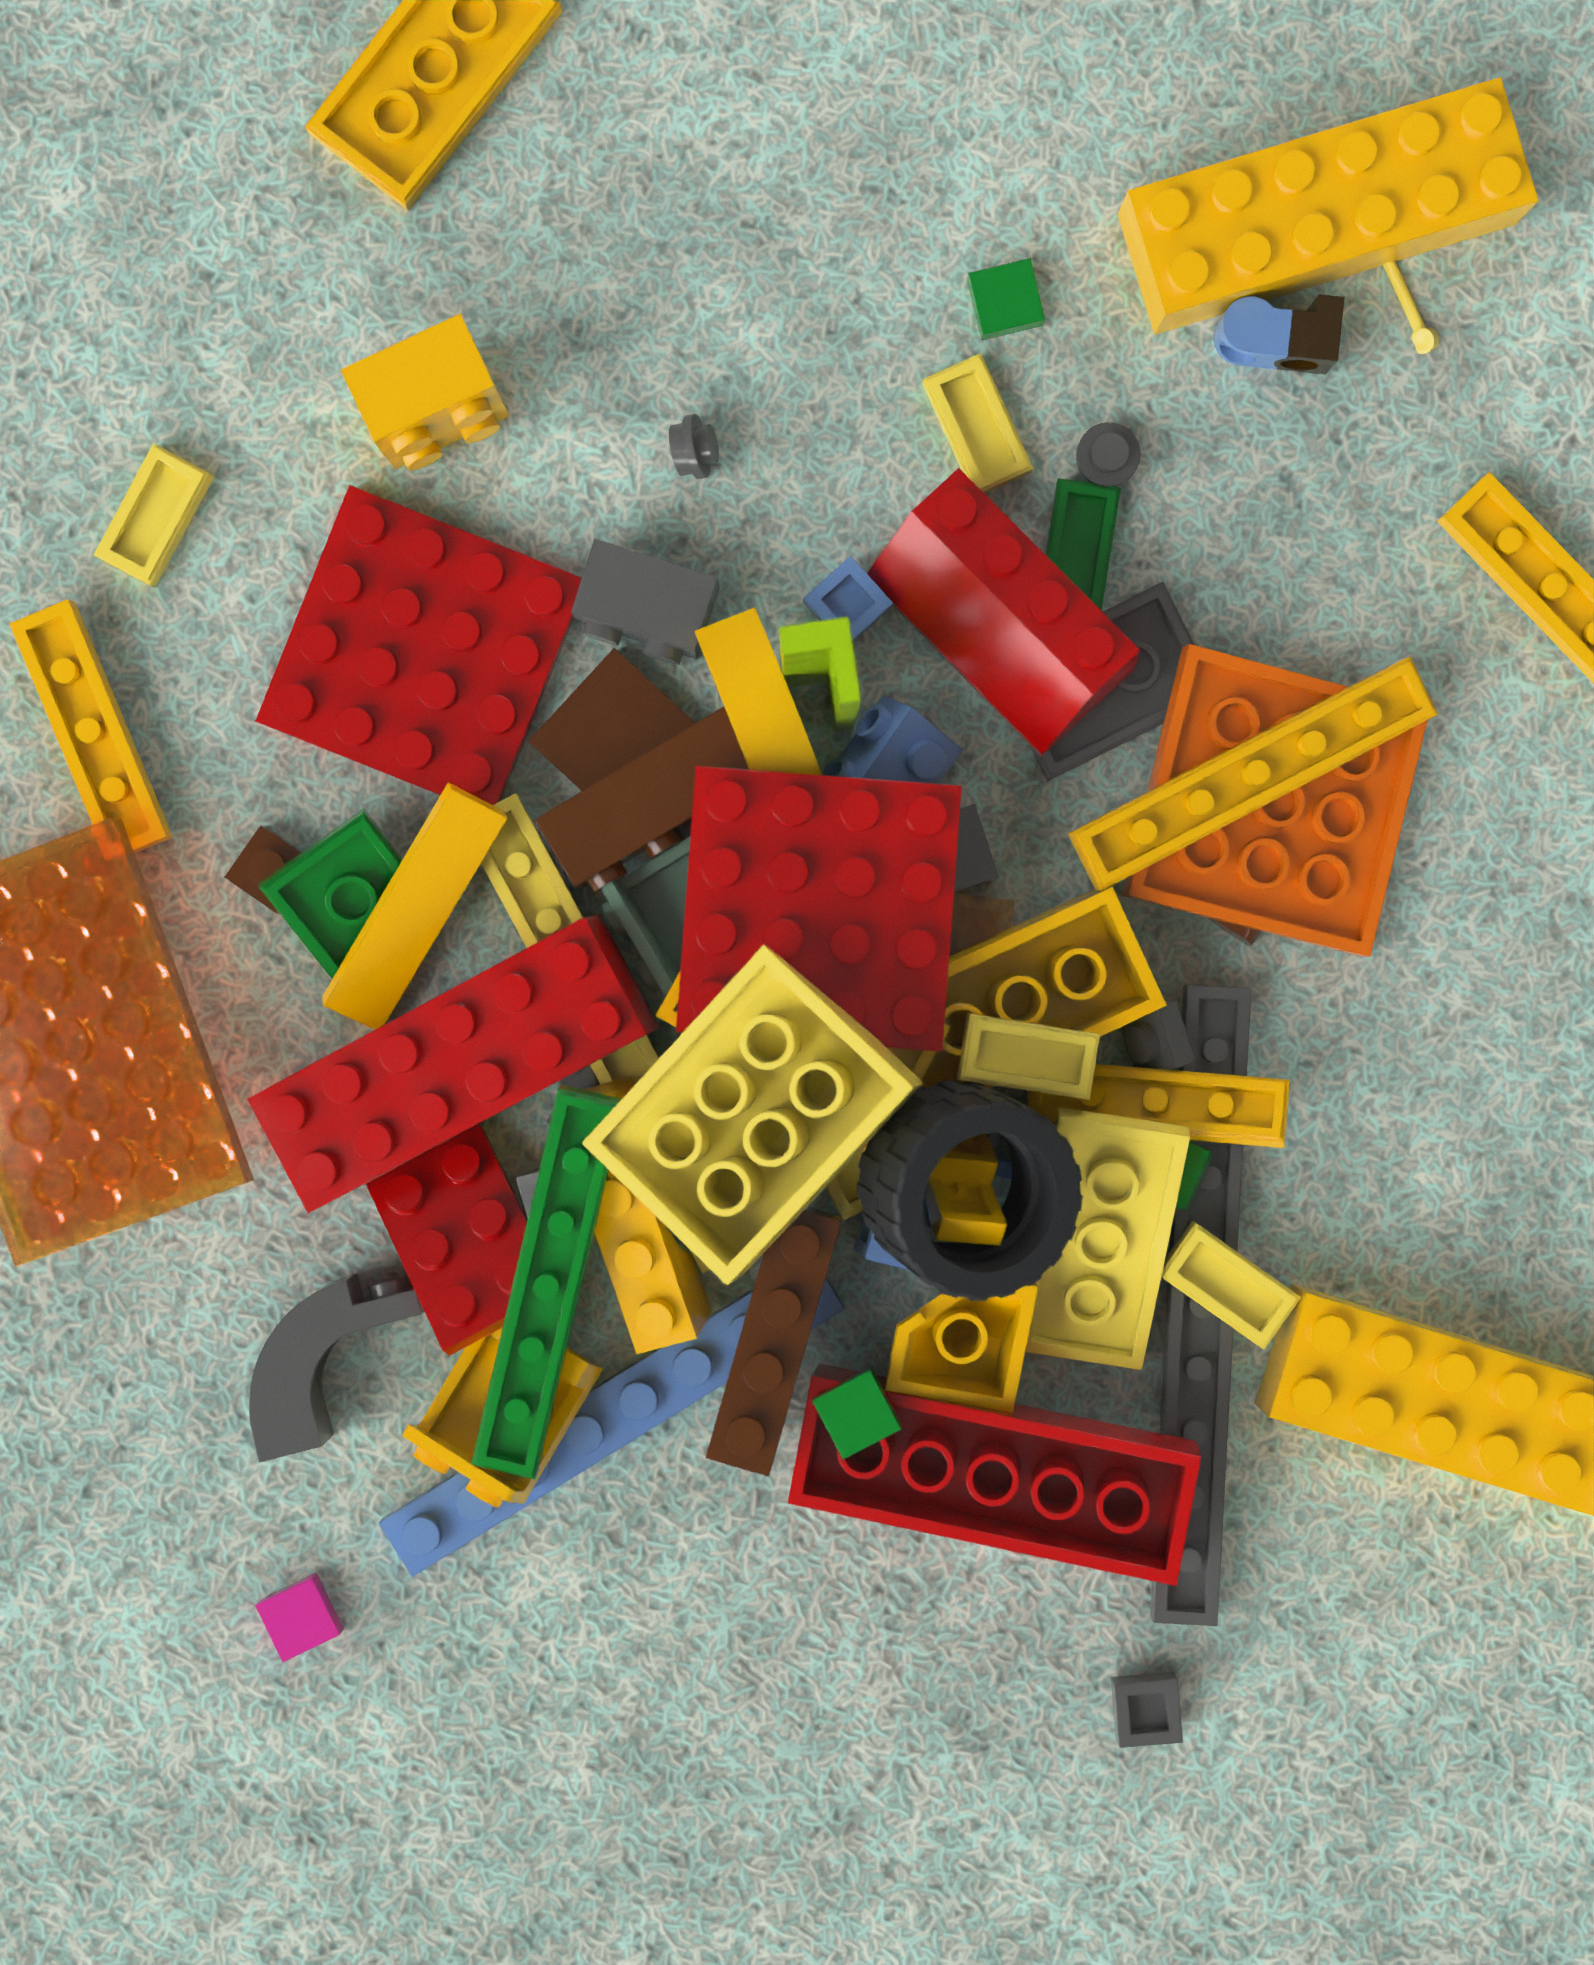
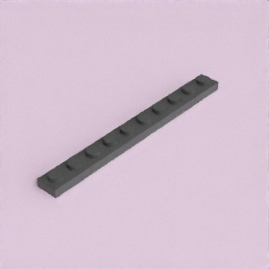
(1195, 1339)

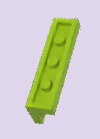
(823, 654)

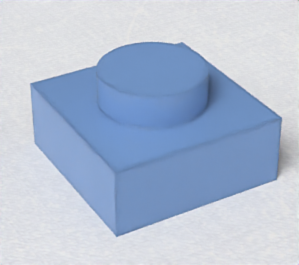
(849, 594)

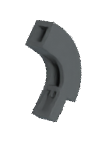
(287, 1385)

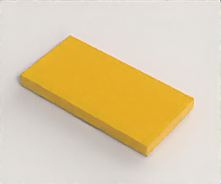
(426, 86)

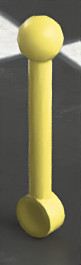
(1423, 337)

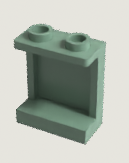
(652, 912)

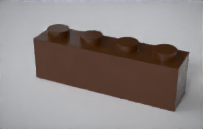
(638, 804)
(773, 1343)

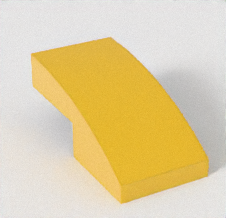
(962, 1195)

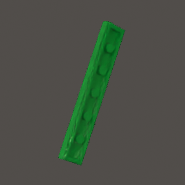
(545, 1288)

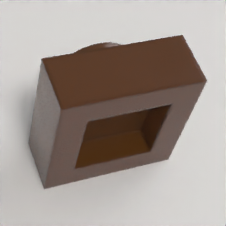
(258, 860)

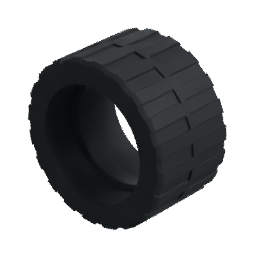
(1037, 1210)

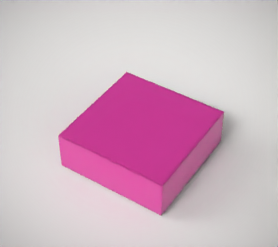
(299, 1617)

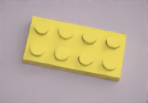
(1107, 1282)

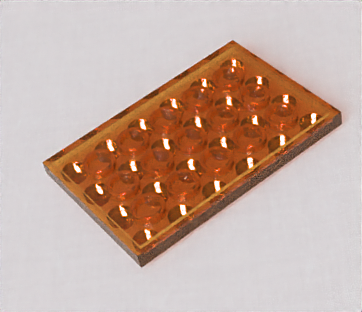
(99, 1054)

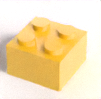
(426, 394)

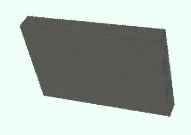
(1140, 699)

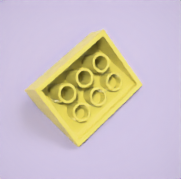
(751, 1114)

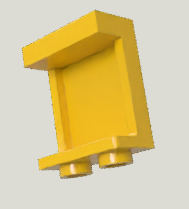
(453, 1420)

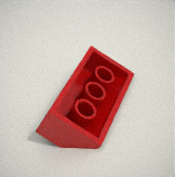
(1002, 613)

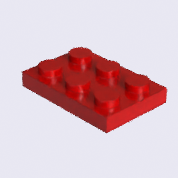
(455, 1235)

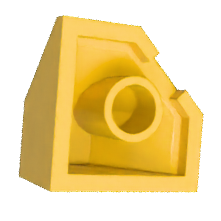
(963, 1350)

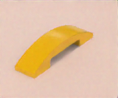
(756, 695)

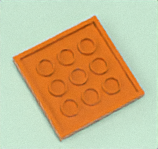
(1303, 863)

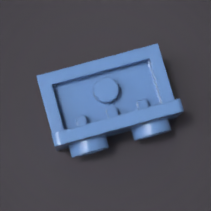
(896, 746)

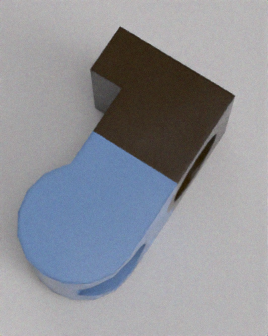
(1281, 339)

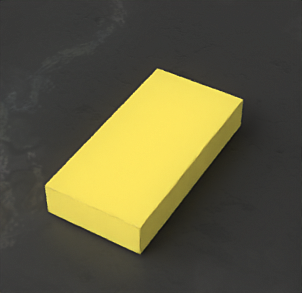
(977, 424)
(154, 515)
(1028, 1056)
(1228, 1285)

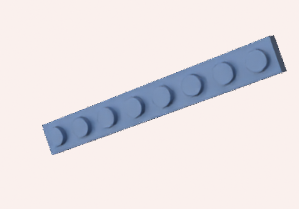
(607, 1421)

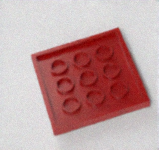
(420, 649)
(834, 880)

